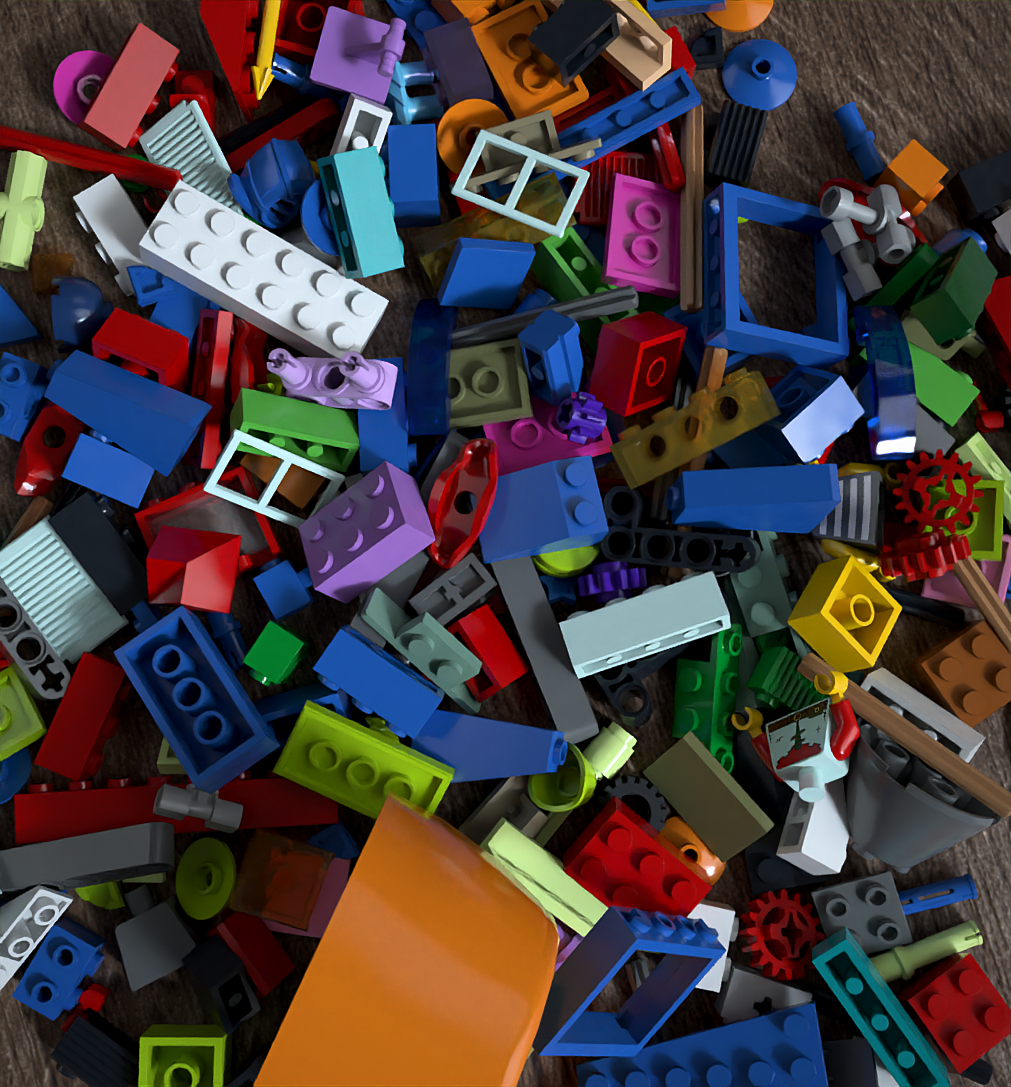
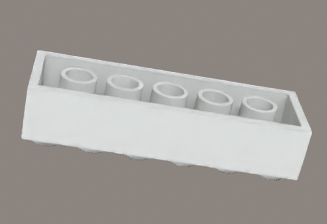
(259, 276)

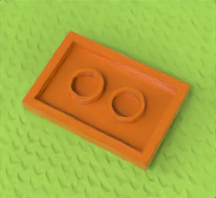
(510, 63)

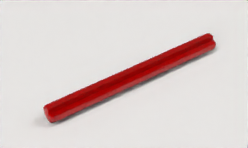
(90, 158)

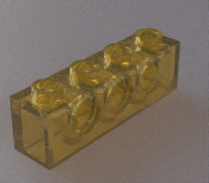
(539, 199)
(754, 409)

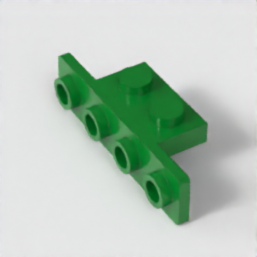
(708, 695)

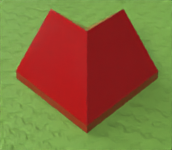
(193, 569)

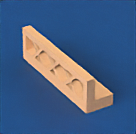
(634, 50)

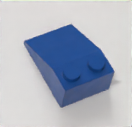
(543, 511)

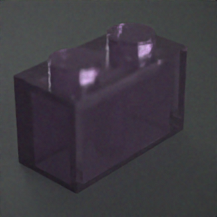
(456, 64)

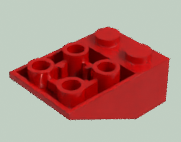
(235, 34)

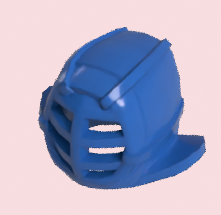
(272, 175)

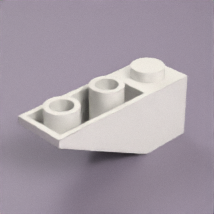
(25, 924)

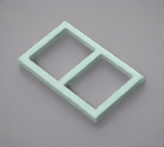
(532, 157)
(287, 458)

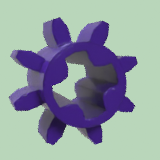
(581, 417)

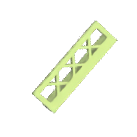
(543, 877)

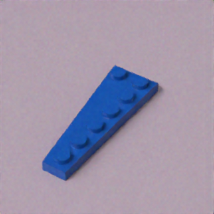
(759, 1051)

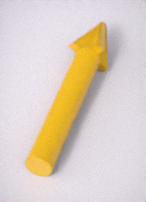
(262, 71)

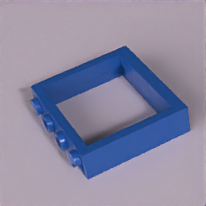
(721, 280)
(598, 957)

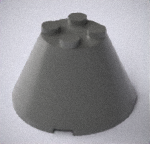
(903, 805)

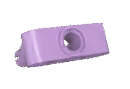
(316, 380)

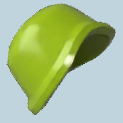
(568, 787)

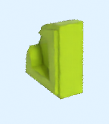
(104, 895)

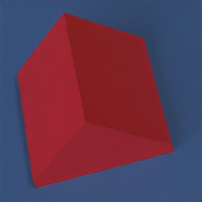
(257, 948)

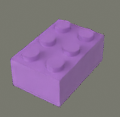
(366, 533)

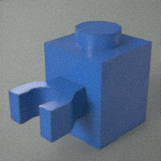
(284, 588)

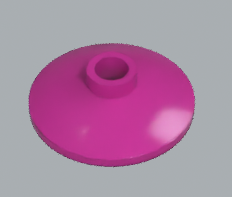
(73, 75)

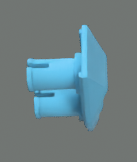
(411, 108)

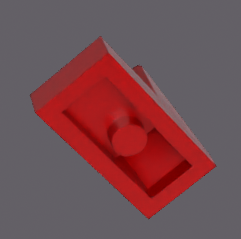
(197, 86)

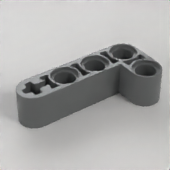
(24, 628)

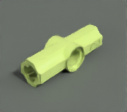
(21, 209)

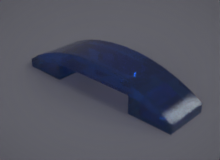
(429, 368)
(891, 382)

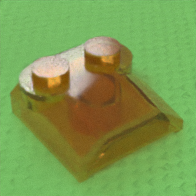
(280, 879)

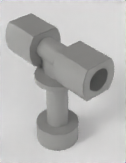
(876, 219)
(858, 256)
(178, 803)

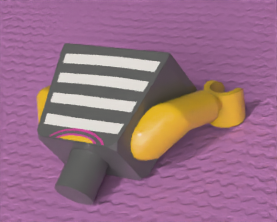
(858, 520)

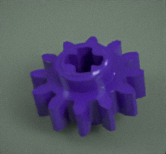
(611, 581)

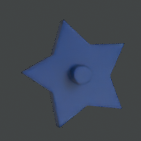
(559, 589)

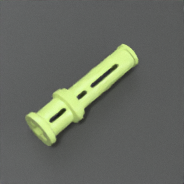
(902, 961)

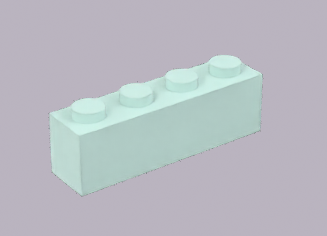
(645, 623)

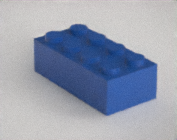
(196, 700)

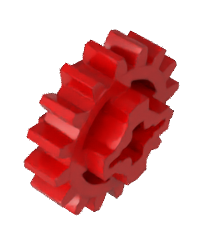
(955, 500)
(924, 555)
(785, 937)

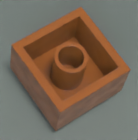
(966, 672)

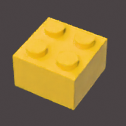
(845, 614)

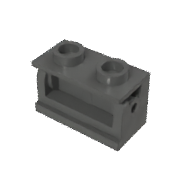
(455, 592)

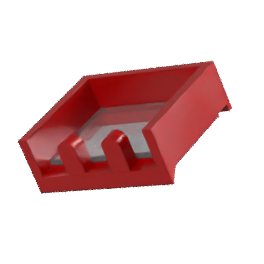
(209, 512)

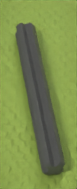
(578, 309)

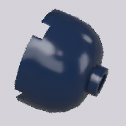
(77, 312)

